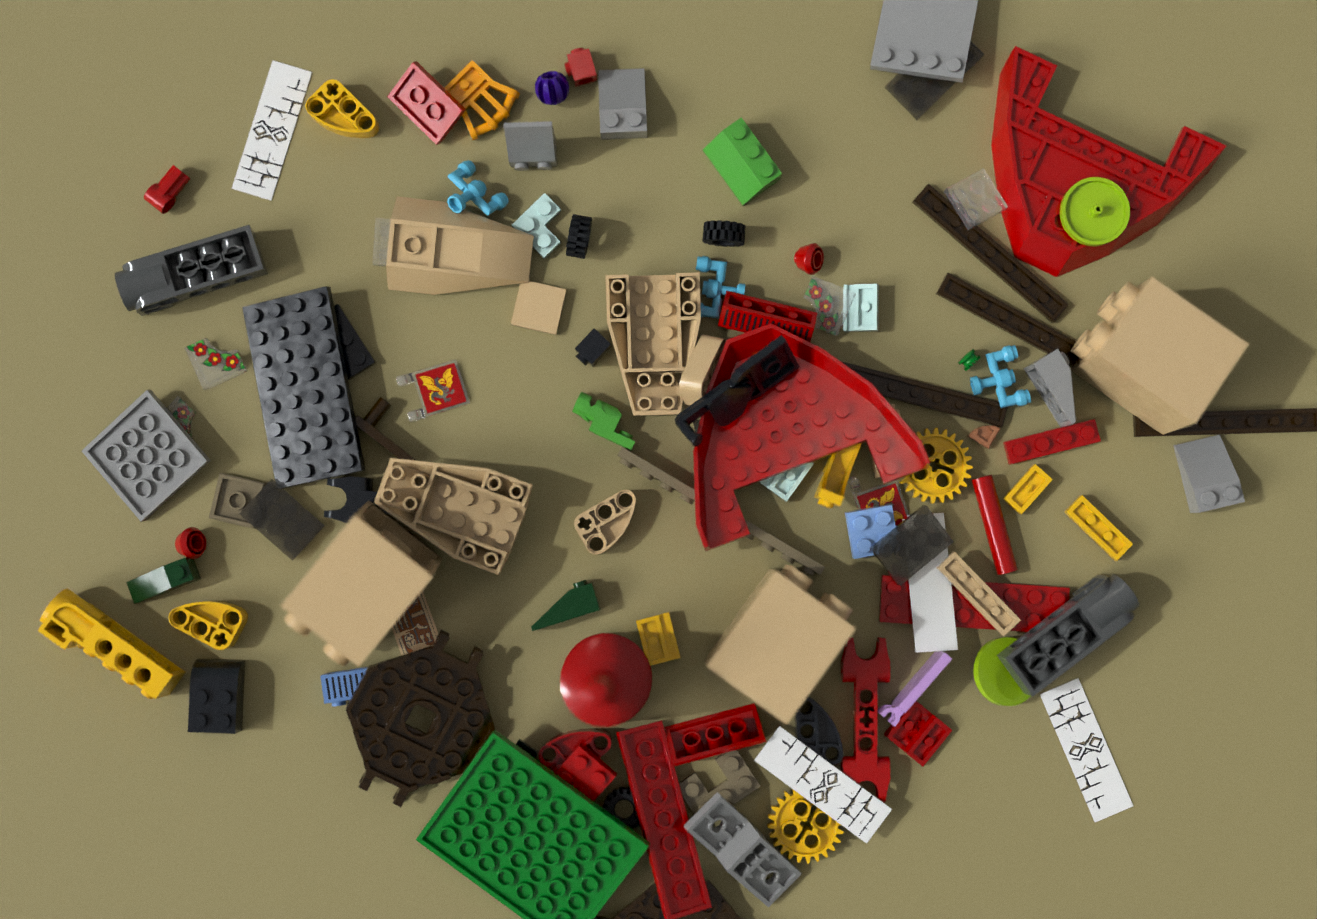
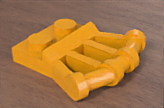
(469, 87)

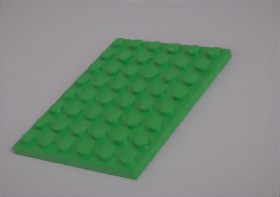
(531, 836)

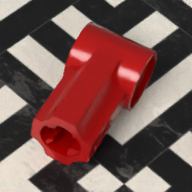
(163, 194)

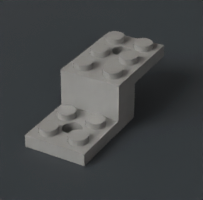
(742, 849)

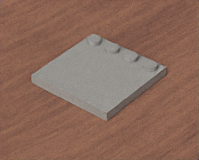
(925, 38)
(146, 455)

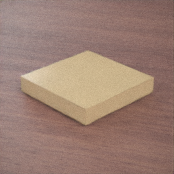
(539, 307)

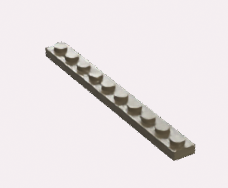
(688, 494)

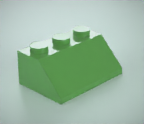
(742, 161)

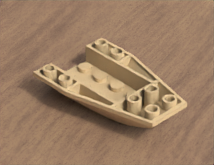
(451, 251)
(653, 336)
(457, 508)

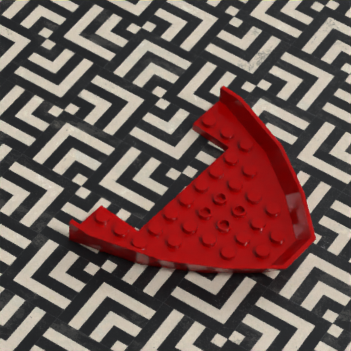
(1044, 156)
(794, 423)

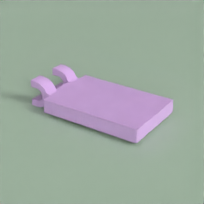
(915, 687)

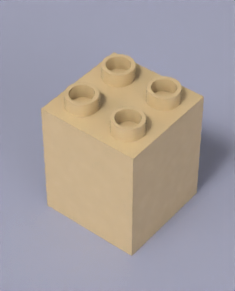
(1156, 355)
(361, 585)
(781, 642)

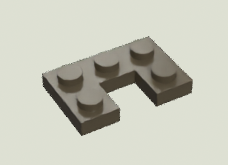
(738, 784)

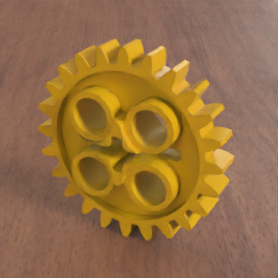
(928, 486)
(785, 815)

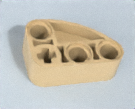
(700, 368)
(607, 529)

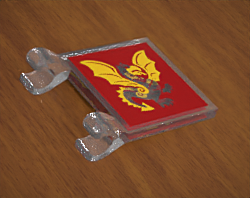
(438, 389)
(880, 495)

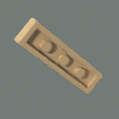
(978, 593)

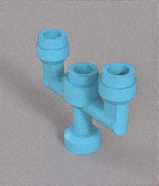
(473, 191)
(714, 288)
(1001, 378)

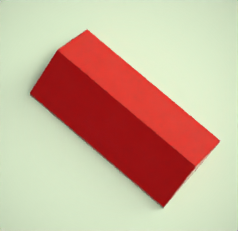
(714, 734)

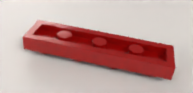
(1051, 441)

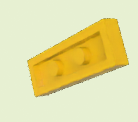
(1098, 528)

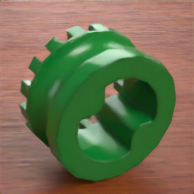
(968, 359)

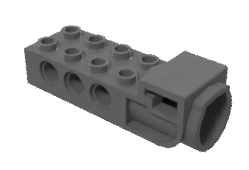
(190, 270)
(1070, 633)

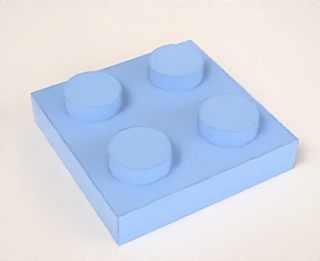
(868, 527)

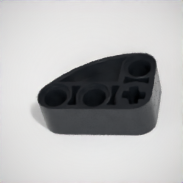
(823, 734)

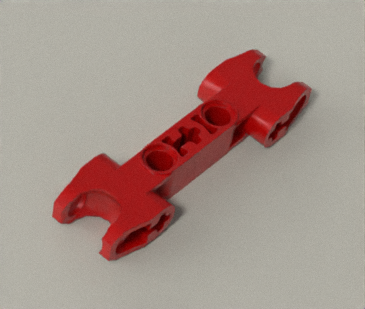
(865, 675)

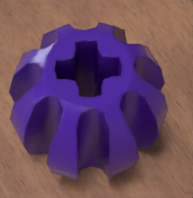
(552, 88)

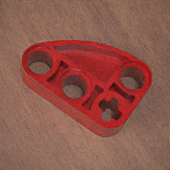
(567, 742)

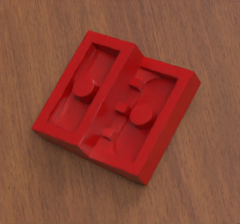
(918, 733)

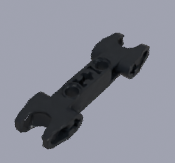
(357, 491)

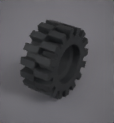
(724, 233)
(578, 236)
(616, 796)

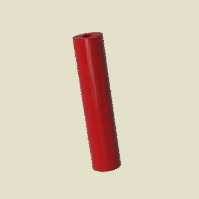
(994, 525)

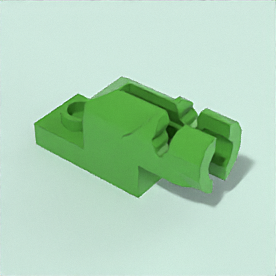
(604, 420)

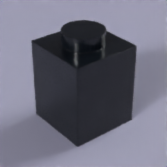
(592, 348)

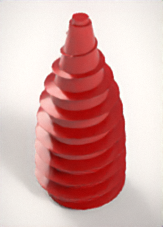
(605, 680)

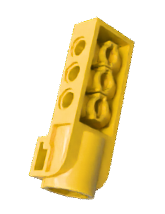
(110, 642)

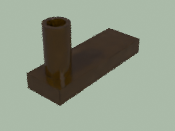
(368, 425)

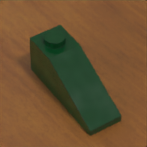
(163, 579)
(573, 604)

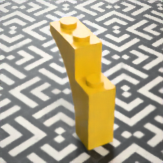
(835, 477)

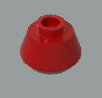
(809, 258)
(191, 543)

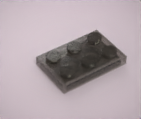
(282, 519)
(911, 545)

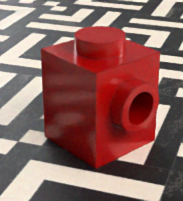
(581, 67)

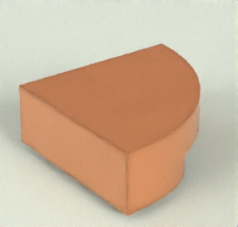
(984, 435)

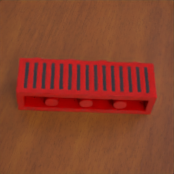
(748, 313)

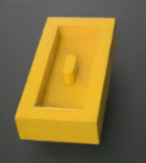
(1027, 489)

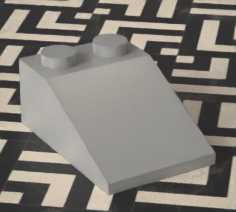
(622, 104)
(531, 145)
(1054, 384)
(1208, 474)

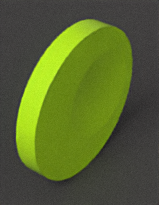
(1094, 211)
(992, 676)

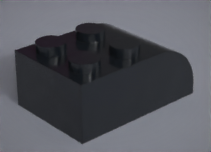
(216, 696)

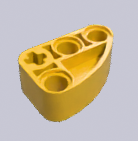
(334, 114)
(216, 617)

